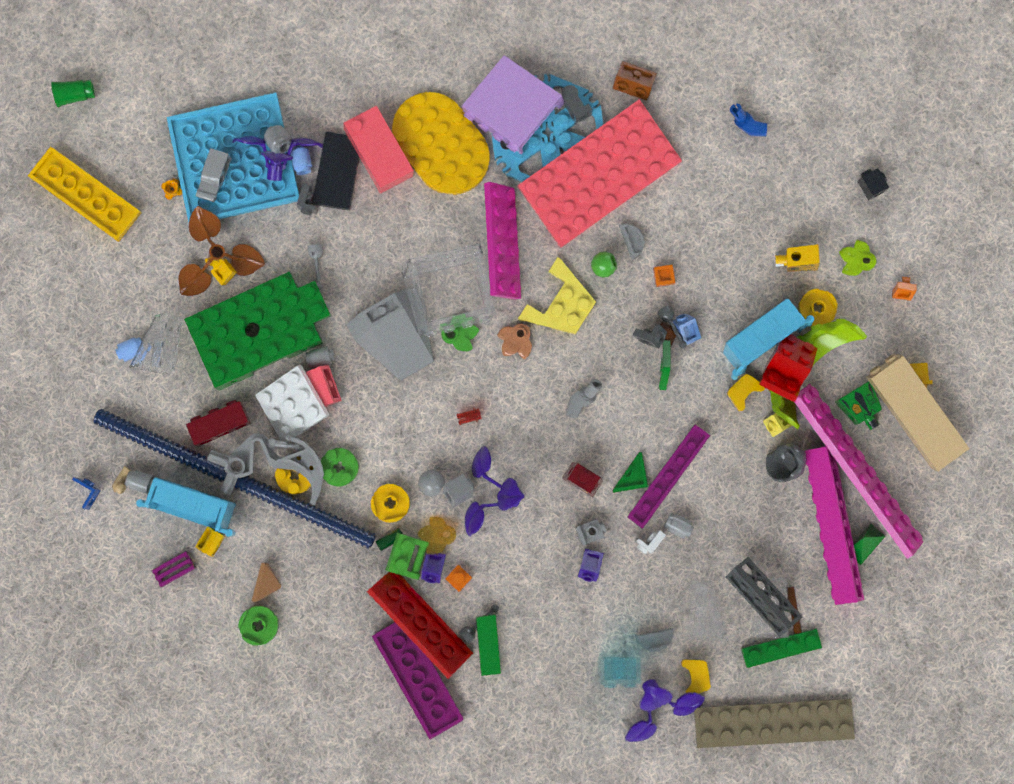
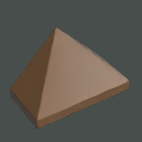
(266, 583)

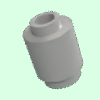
(320, 357)
(139, 481)
(679, 526)

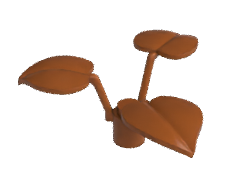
(204, 225)

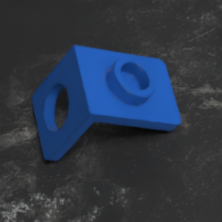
(93, 494)

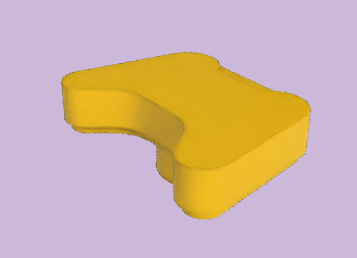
(742, 389)
(699, 675)

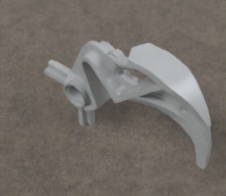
(245, 455)

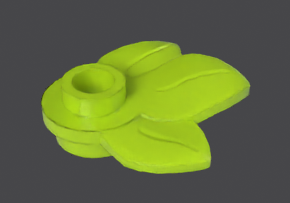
(854, 258)

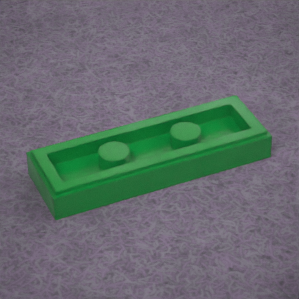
(488, 645)

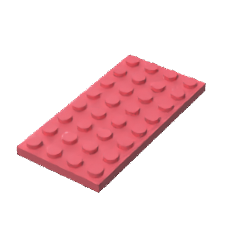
(599, 173)

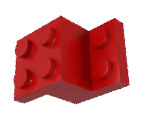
(788, 367)

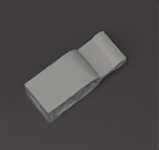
(213, 174)

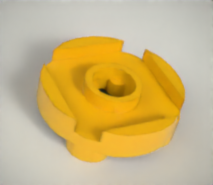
(820, 297)
(292, 486)
(384, 512)

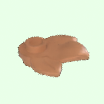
(513, 342)

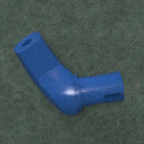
(747, 123)

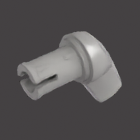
(583, 398)

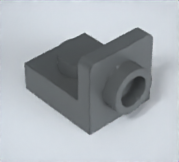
(306, 197)
(652, 338)

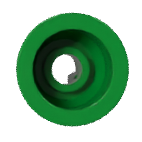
(72, 91)

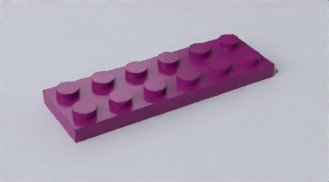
(418, 681)

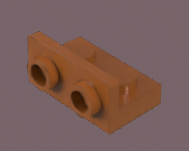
(634, 80)

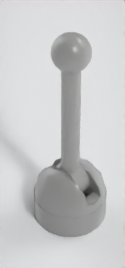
(316, 252)

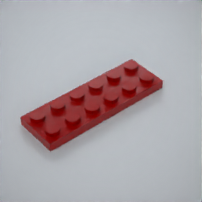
(420, 623)

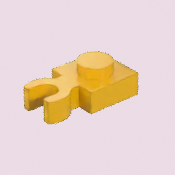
(222, 270)

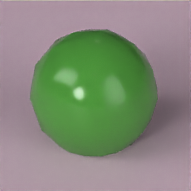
(604, 264)

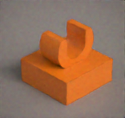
(904, 290)

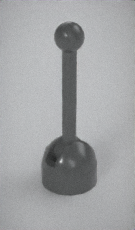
(666, 314)
(468, 633)

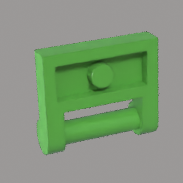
(402, 553)

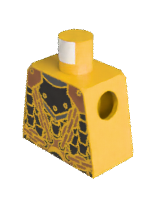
(807, 256)

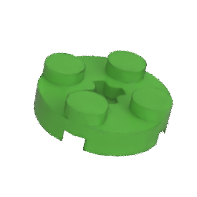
(345, 476)
(247, 626)

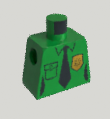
(861, 405)

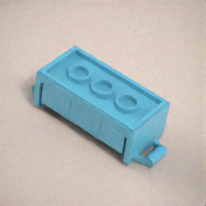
(764, 335)
(190, 505)

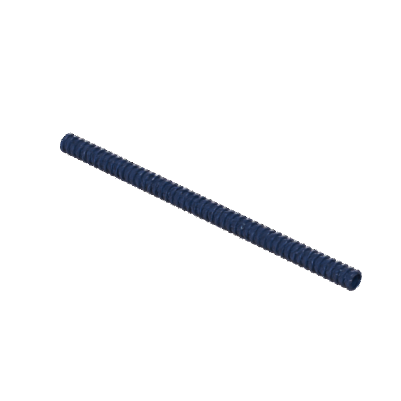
(245, 483)

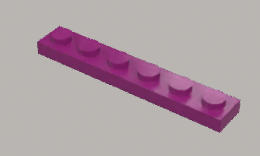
(668, 476)

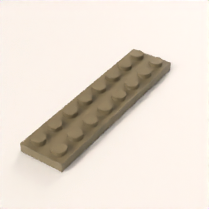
(774, 723)

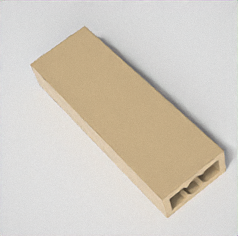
(917, 412)

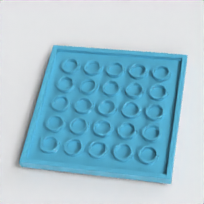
(246, 180)

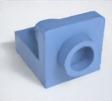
(687, 328)

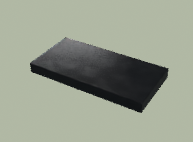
(336, 172)

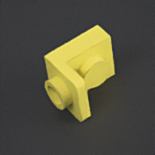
(776, 424)

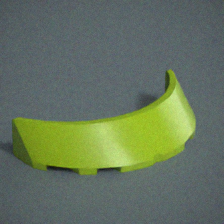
(825, 338)

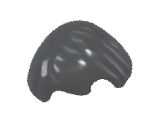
(786, 463)

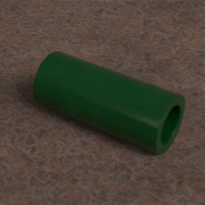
(388, 539)

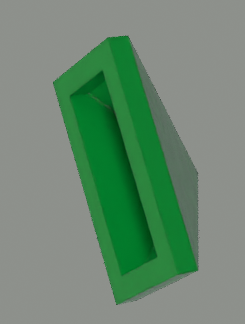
(867, 543)

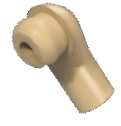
(118, 485)

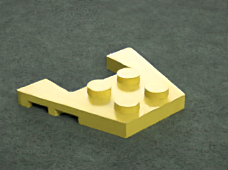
(568, 307)

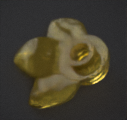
(434, 535)

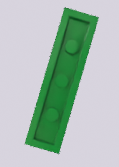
(781, 648)

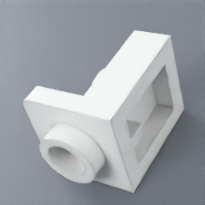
(654, 540)

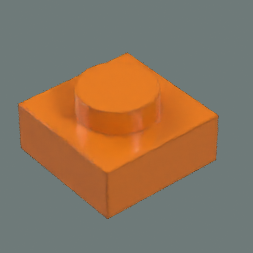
(664, 275)
(458, 578)

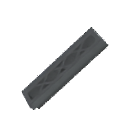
(761, 598)

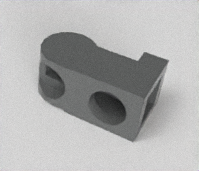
(574, 105)

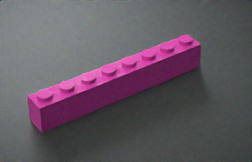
(834, 526)

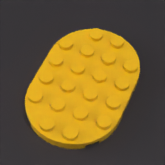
(441, 143)

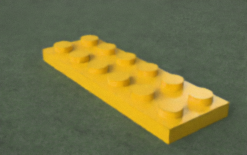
(84, 194)

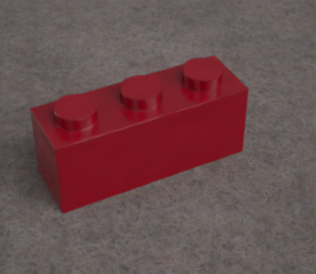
(218, 423)

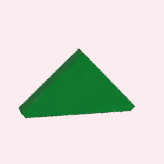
(665, 365)
(633, 477)

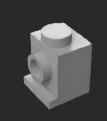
(585, 537)

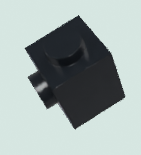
(873, 183)

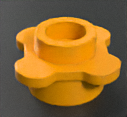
(166, 186)

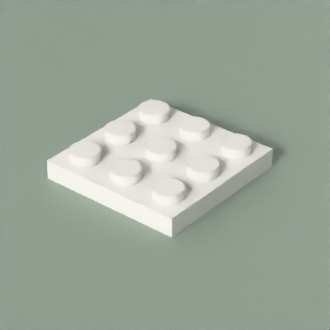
(292, 404)

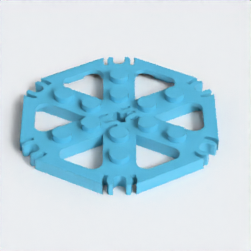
(549, 150)

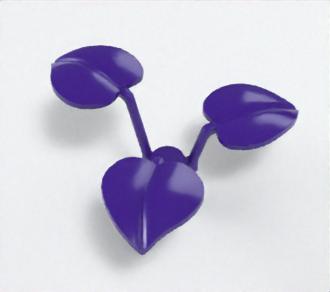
(275, 167)
(507, 497)
(656, 697)

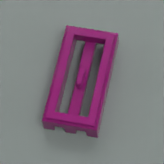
(158, 577)

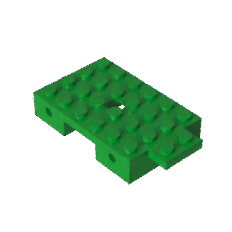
(285, 323)

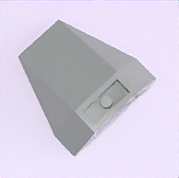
(392, 335)

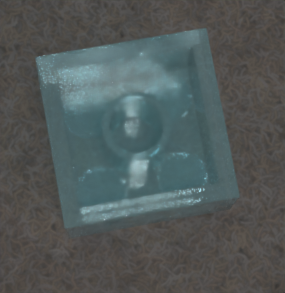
(619, 671)

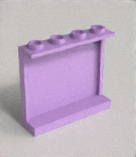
(511, 104)

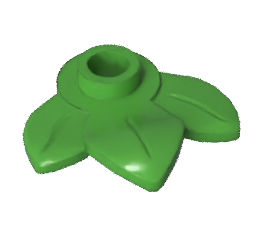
(461, 338)

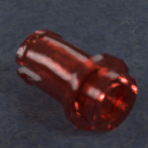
(470, 416)

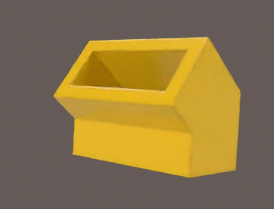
(210, 541)

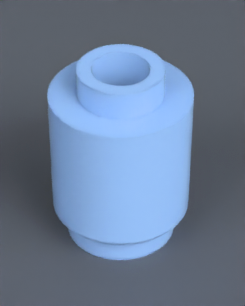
(301, 160)
(128, 348)

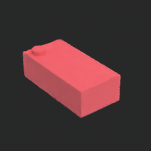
(378, 149)

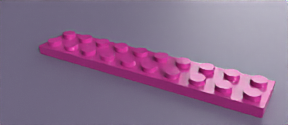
(858, 471)

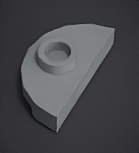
(633, 239)
(655, 640)

